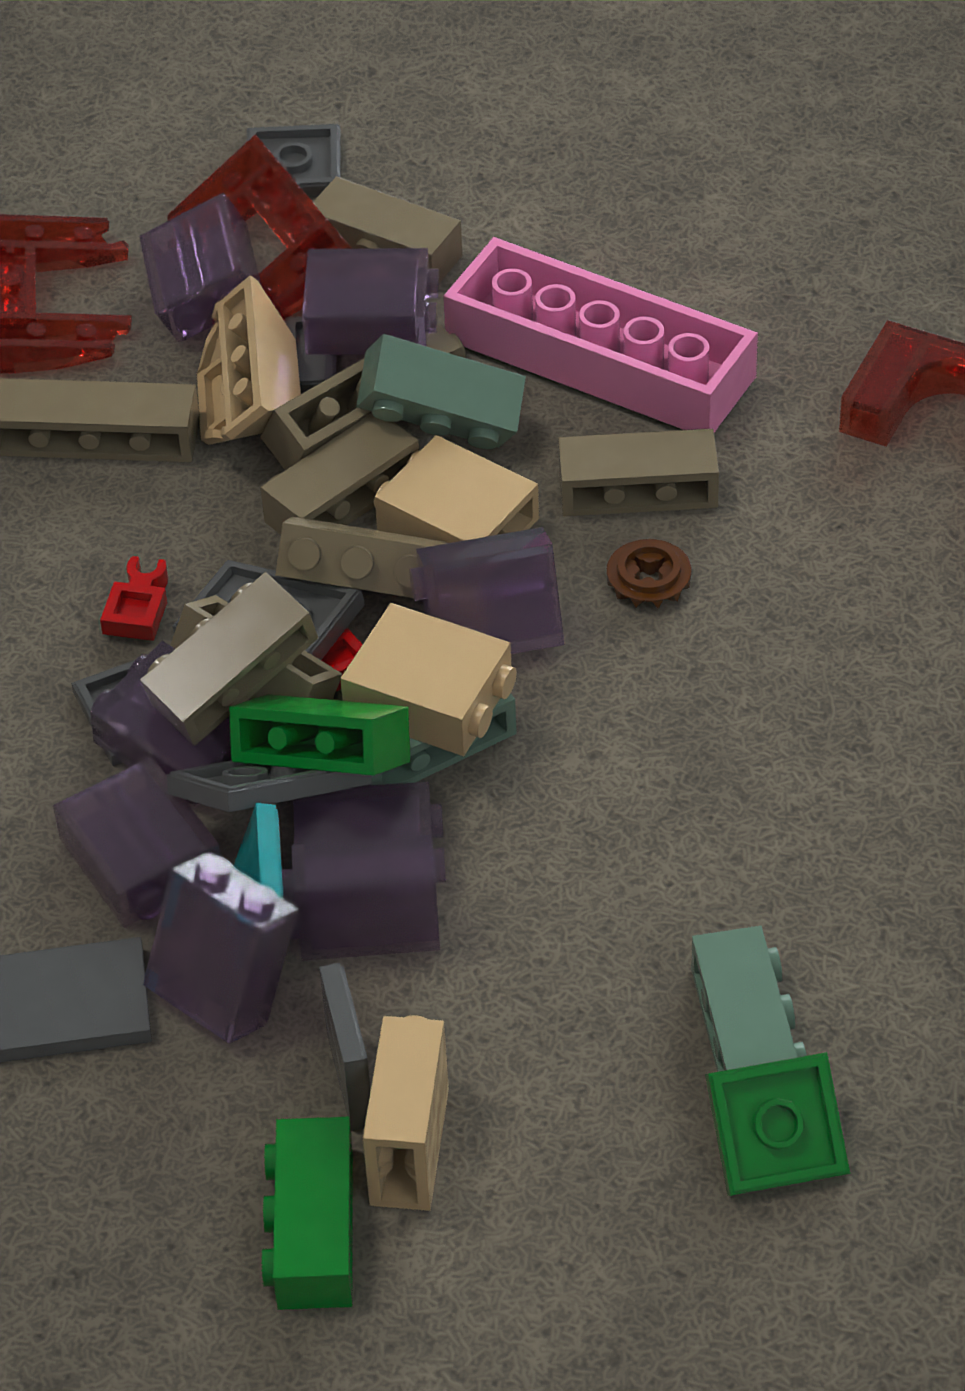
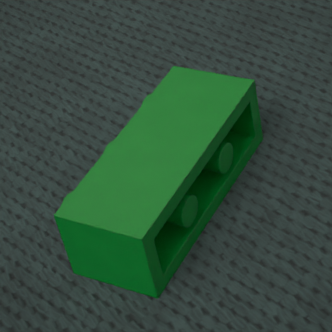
(320, 734)
(310, 1213)

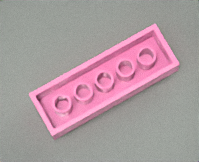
(601, 336)

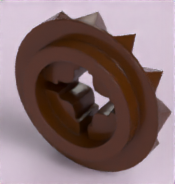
(649, 557)

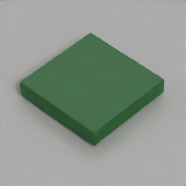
(777, 1124)

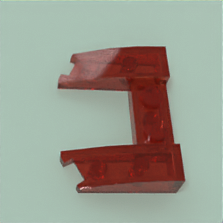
(263, 185)
(52, 340)

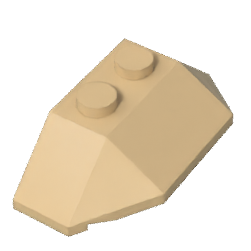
(245, 366)

